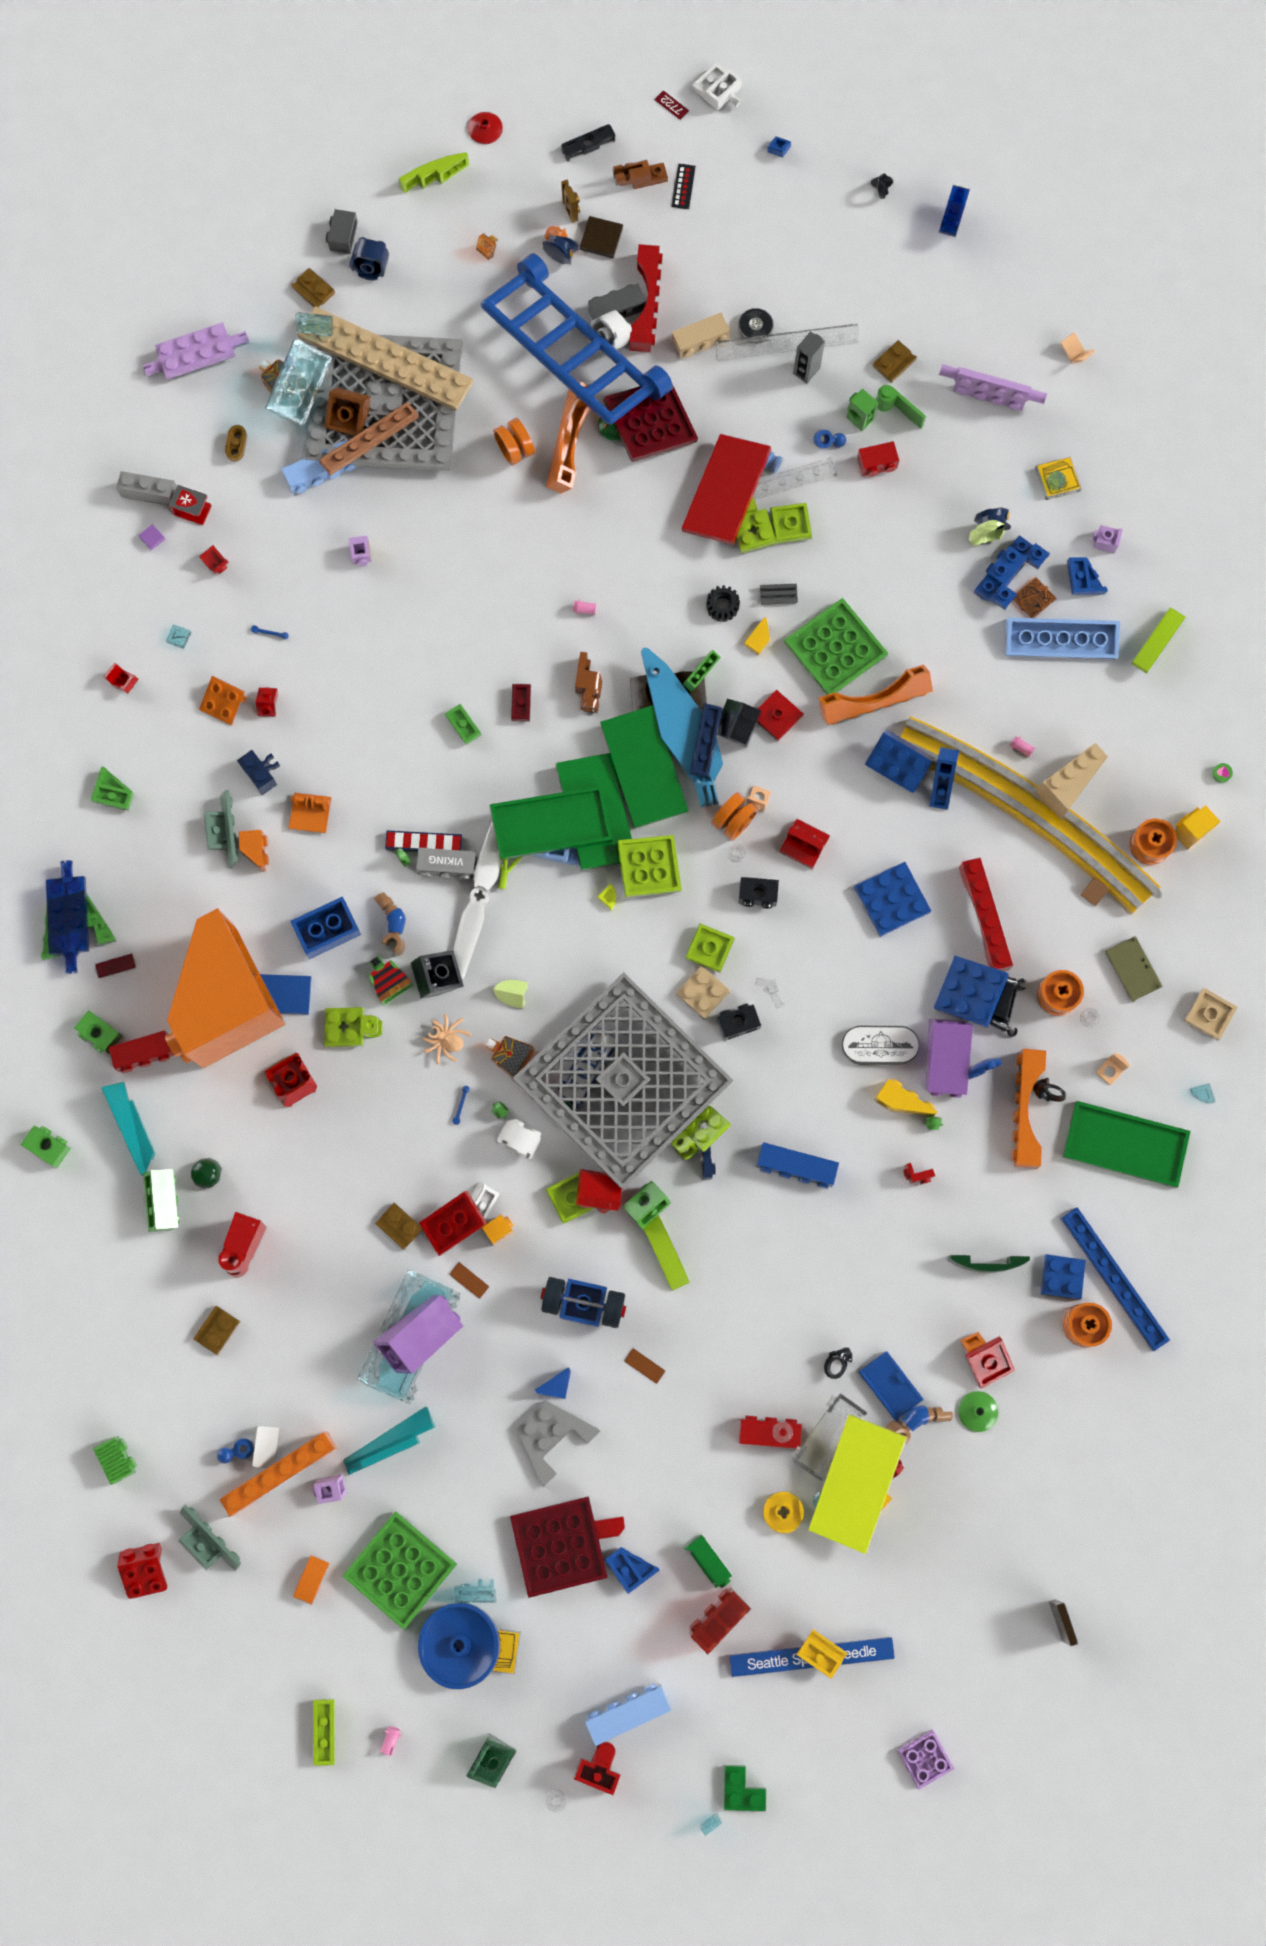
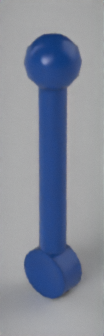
(255, 629)
(456, 1120)

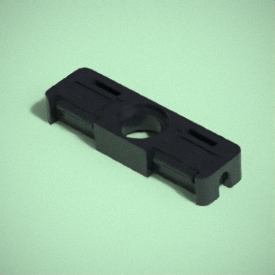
(598, 136)

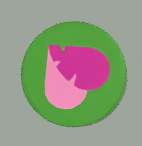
(1222, 772)

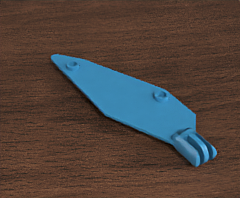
(679, 723)

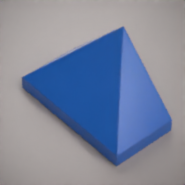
(556, 1386)

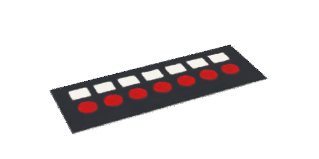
(683, 186)

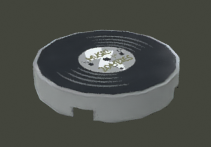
(755, 323)

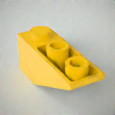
(898, 1099)

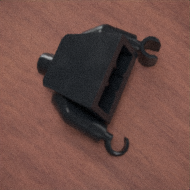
(1005, 1005)

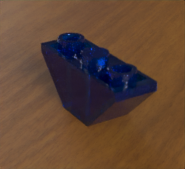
(954, 211)

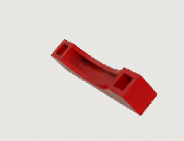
(642, 329)
(978, 888)

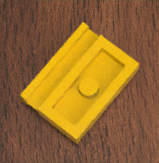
(822, 1653)

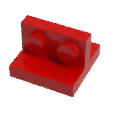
(804, 843)

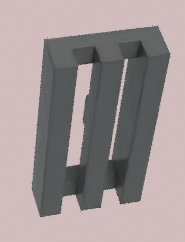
(773, 591)

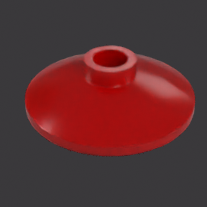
(485, 133)

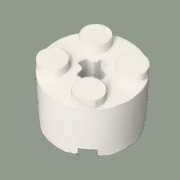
(613, 329)
(519, 1139)

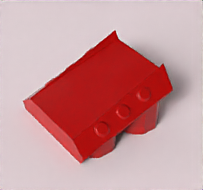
(291, 1080)
(597, 1191)

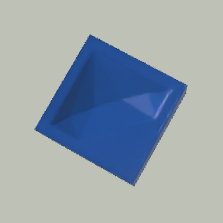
(779, 146)

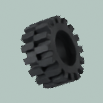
(723, 613)

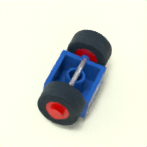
(583, 1302)

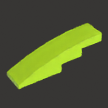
(438, 169)
(1158, 640)

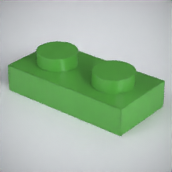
(463, 724)

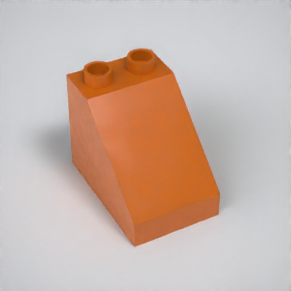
(218, 997)

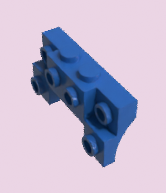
(1009, 563)

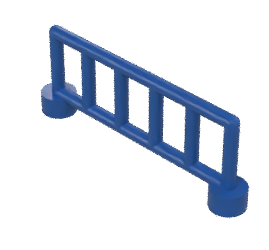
(533, 272)

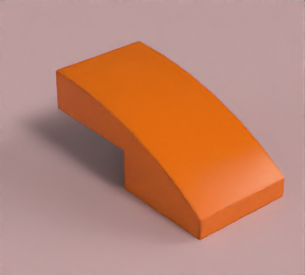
(311, 1580)

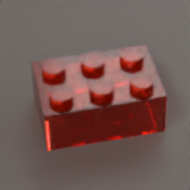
(718, 1620)

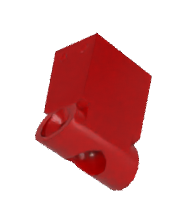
(241, 1244)

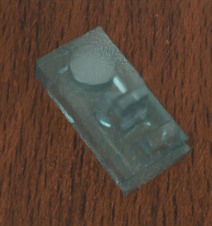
(314, 323)
(470, 1594)

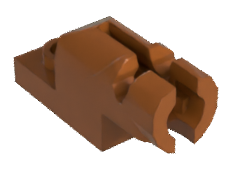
(640, 174)
(588, 685)

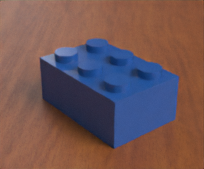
(899, 761)
(325, 927)

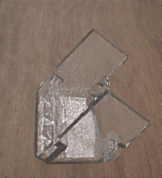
(823, 1441)

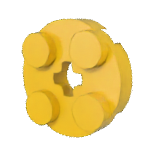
(774, 1504)

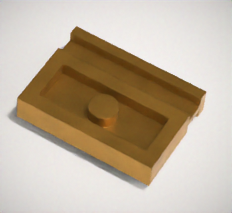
(570, 200)
(313, 288)
(894, 361)
(399, 1226)
(216, 1330)

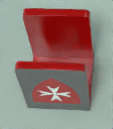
(190, 505)

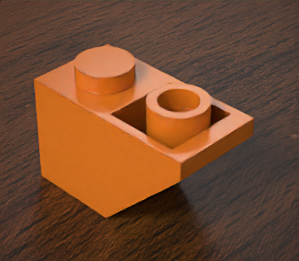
(252, 846)

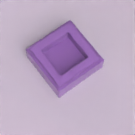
(151, 537)

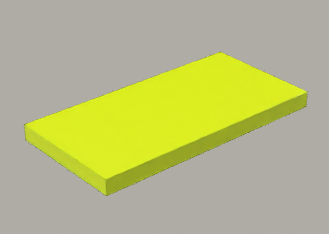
(857, 1483)

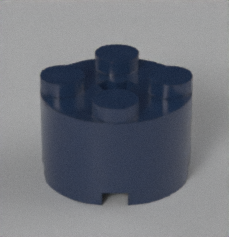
(369, 258)

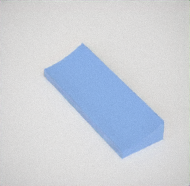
(1062, 638)

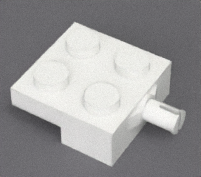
(718, 86)

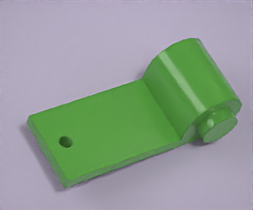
(890, 397)

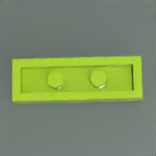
(323, 1732)

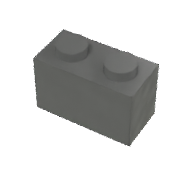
(342, 231)

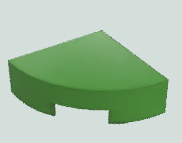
(401, 855)

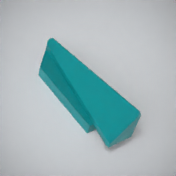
(130, 1125)
(391, 1442)

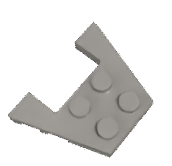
(545, 1430)

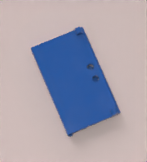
(891, 1389)

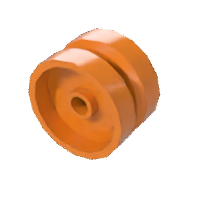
(514, 441)
(734, 816)
(1153, 841)
(1068, 984)
(1099, 1325)

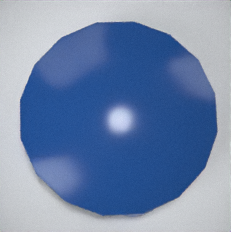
(987, 1064)

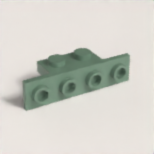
(220, 830)
(204, 1544)

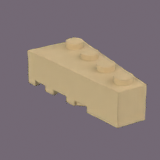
(1068, 783)

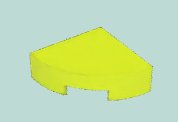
(608, 896)

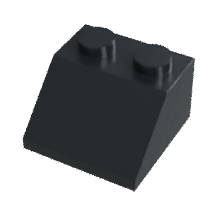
(738, 722)
(436, 974)

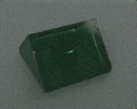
(491, 1761)

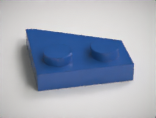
(1083, 577)
(630, 1569)

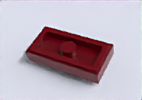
(521, 702)

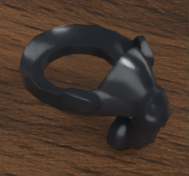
(884, 182)
(1041, 1091)
(843, 1355)

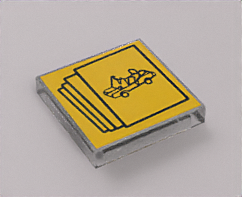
(1066, 467)
(508, 1651)

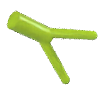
(504, 872)

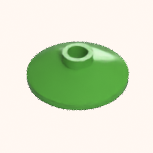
(968, 1415)

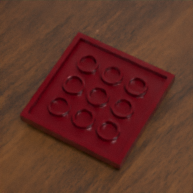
(652, 424)
(558, 1547)

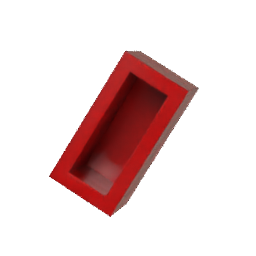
(878, 459)

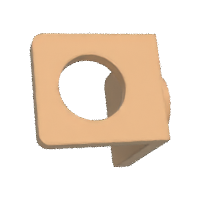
(1074, 349)
(761, 805)
(1115, 1061)

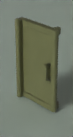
(1132, 970)

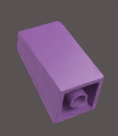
(948, 1057)
(419, 1335)

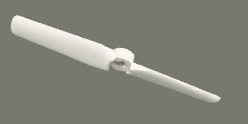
(472, 918)

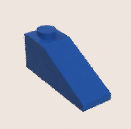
(944, 778)

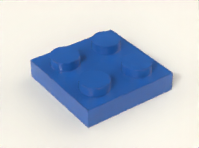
(1063, 1276)

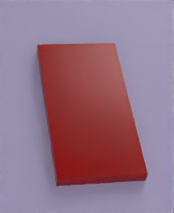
(726, 489)

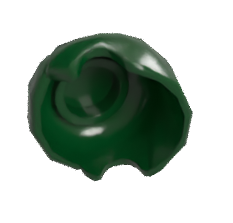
(206, 1173)

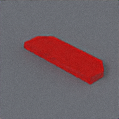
(610, 1527)

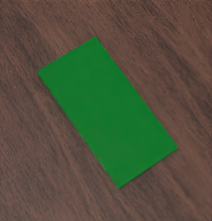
(644, 767)
(589, 773)
(550, 822)
(1126, 1144)

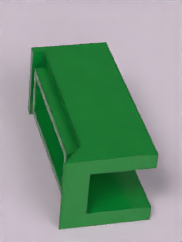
(709, 1562)

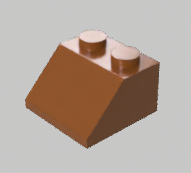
(347, 411)

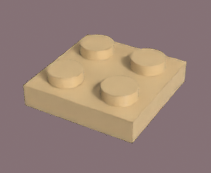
(703, 992)
(1210, 1014)

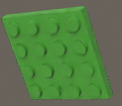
(836, 647)
(399, 1570)

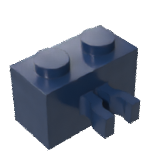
(259, 771)

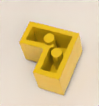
(1195, 826)

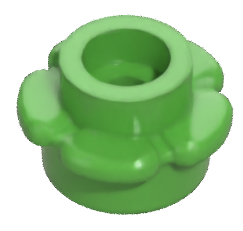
(500, 1110)
(933, 1122)

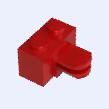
(598, 1772)

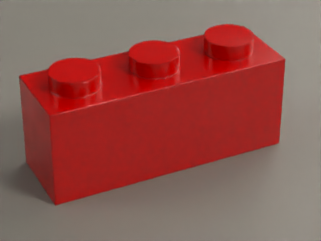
(140, 1052)
(760, 1432)

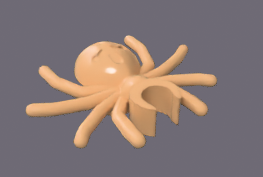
(446, 1039)

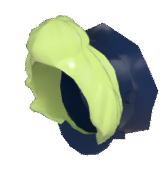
(990, 525)

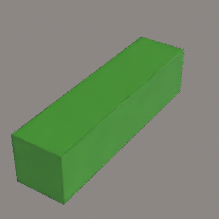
(701, 670)

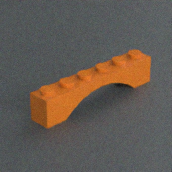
(562, 467)
(911, 684)
(1027, 1148)
(278, 1473)

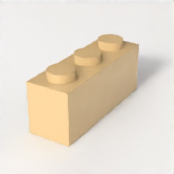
(700, 335)

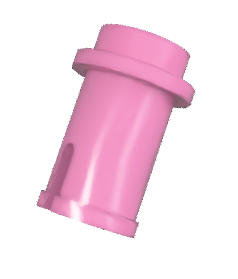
(584, 607)
(1022, 746)
(390, 1740)

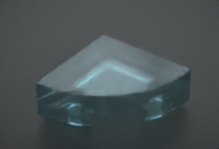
(1203, 1093)

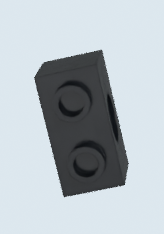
(767, 886)
(730, 1030)

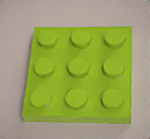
(649, 866)

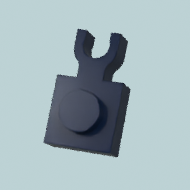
(708, 1167)

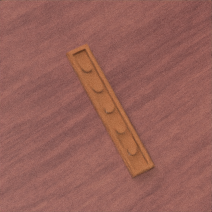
(368, 439)

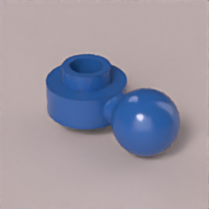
(838, 439)
(226, 1454)

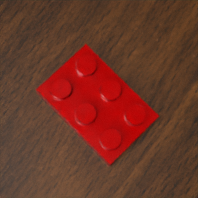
(453, 1223)

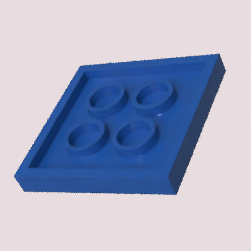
(892, 899)
(971, 991)

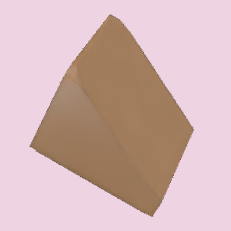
(1094, 891)

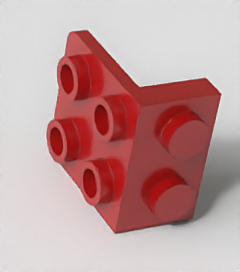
(142, 1570)

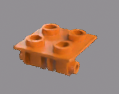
(222, 700)
(309, 812)

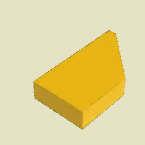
(759, 638)

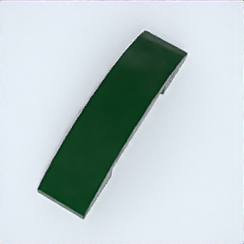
(965, 1262)

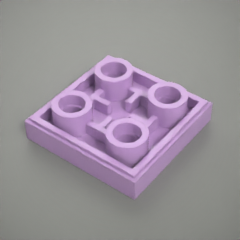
(925, 1759)

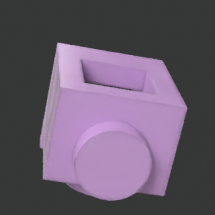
(1107, 538)
(357, 546)
(327, 1495)

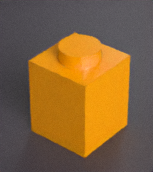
(498, 1229)

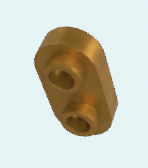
(236, 444)

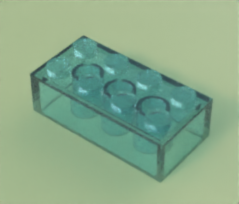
(298, 382)

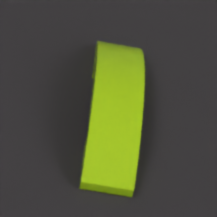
(666, 1254)

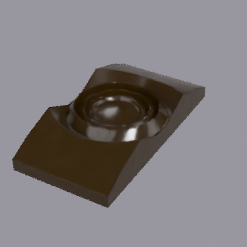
(642, 697)

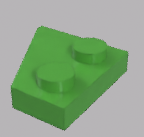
(111, 791)

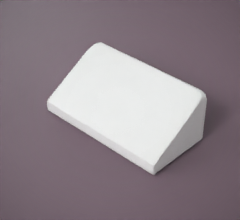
(484, 1198)
(265, 1446)

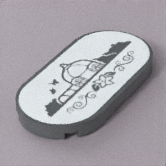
(880, 1045)

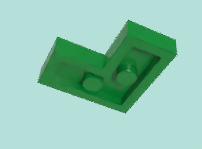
(739, 1796)

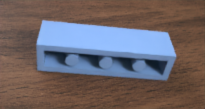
(309, 473)
(628, 1714)

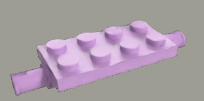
(195, 351)
(991, 388)

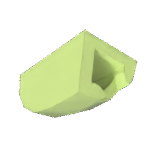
(511, 992)

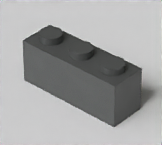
(626, 301)
(808, 357)

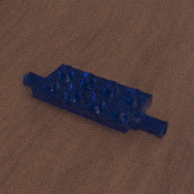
(67, 916)

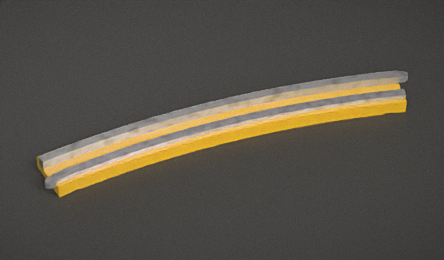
(1019, 799)

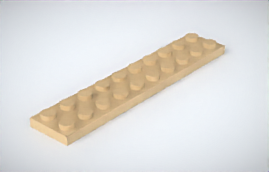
(392, 361)

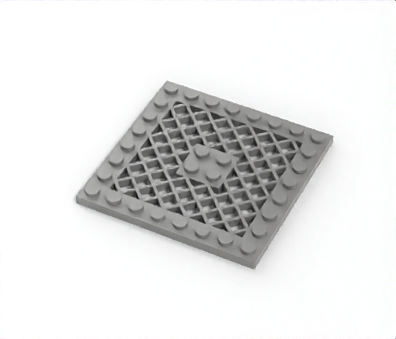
(386, 399)
(623, 1080)

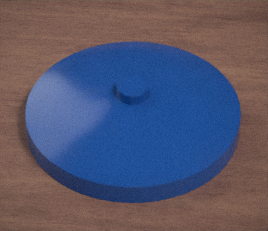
(459, 1646)

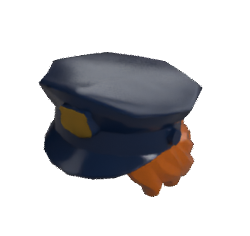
(559, 245)

